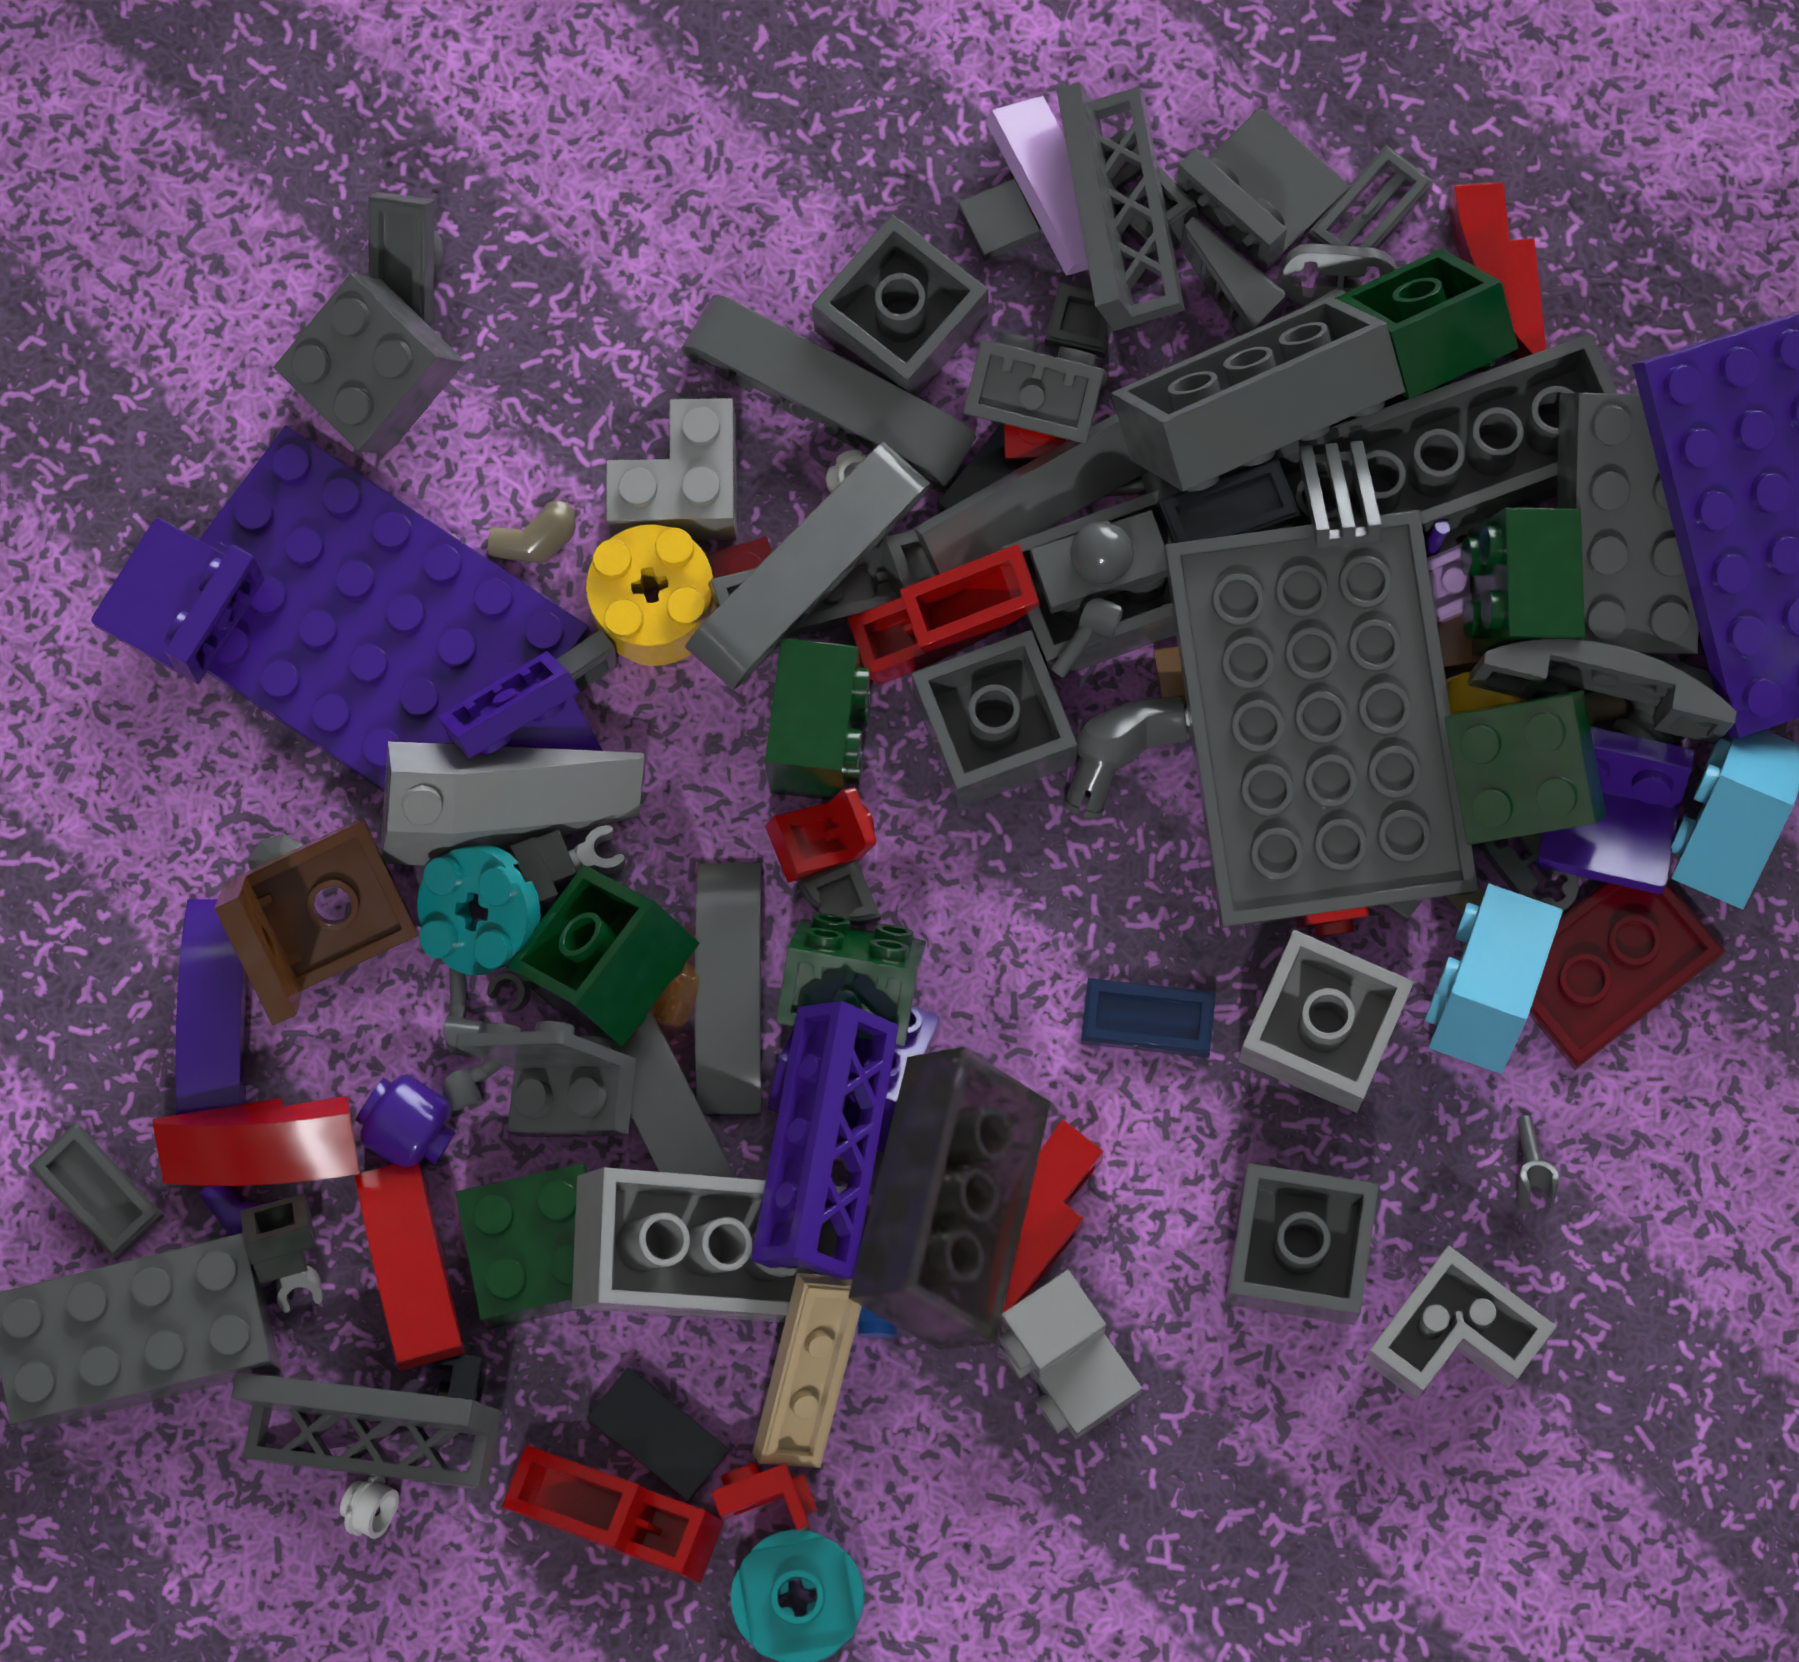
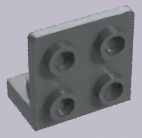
(1261, 188)
(1034, 389)
(559, 1079)

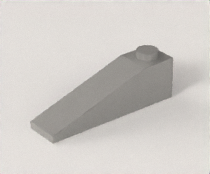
(498, 799)

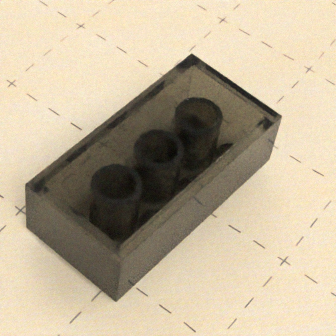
(950, 1199)

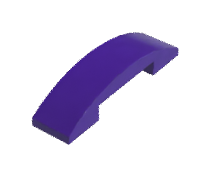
(209, 1014)

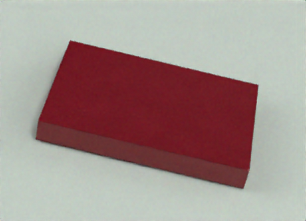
(1615, 964)

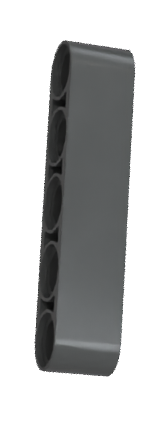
(828, 389)
(807, 566)

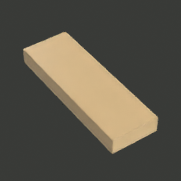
(807, 1372)

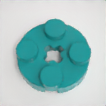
(445, 916)
(766, 1576)

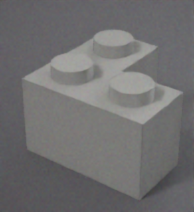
(691, 488)
(1461, 1311)
(1068, 1355)

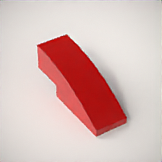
(1483, 241)
(944, 614)
(258, 1144)
(1049, 1222)
(409, 1265)
(613, 1513)

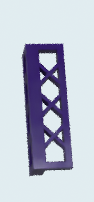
(815, 1132)

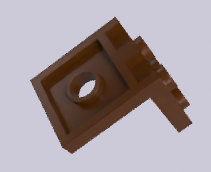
(283, 936)

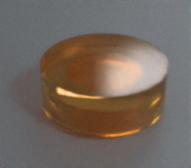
(678, 998)

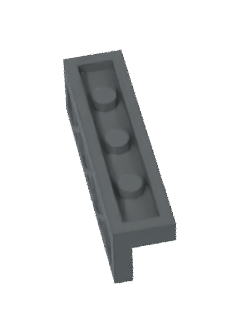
(1098, 202)
(369, 1405)

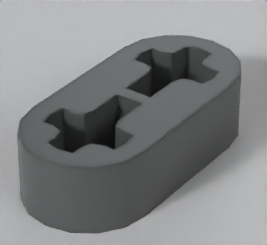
(1330, 261)
(1519, 876)

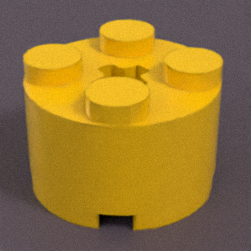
(645, 560)

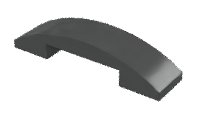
(871, 583)
(1682, 702)
(728, 989)
(667, 1109)

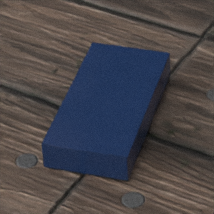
(1148, 1017)

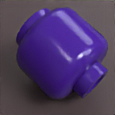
(405, 1122)

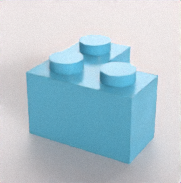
(1746, 802)
(1492, 988)

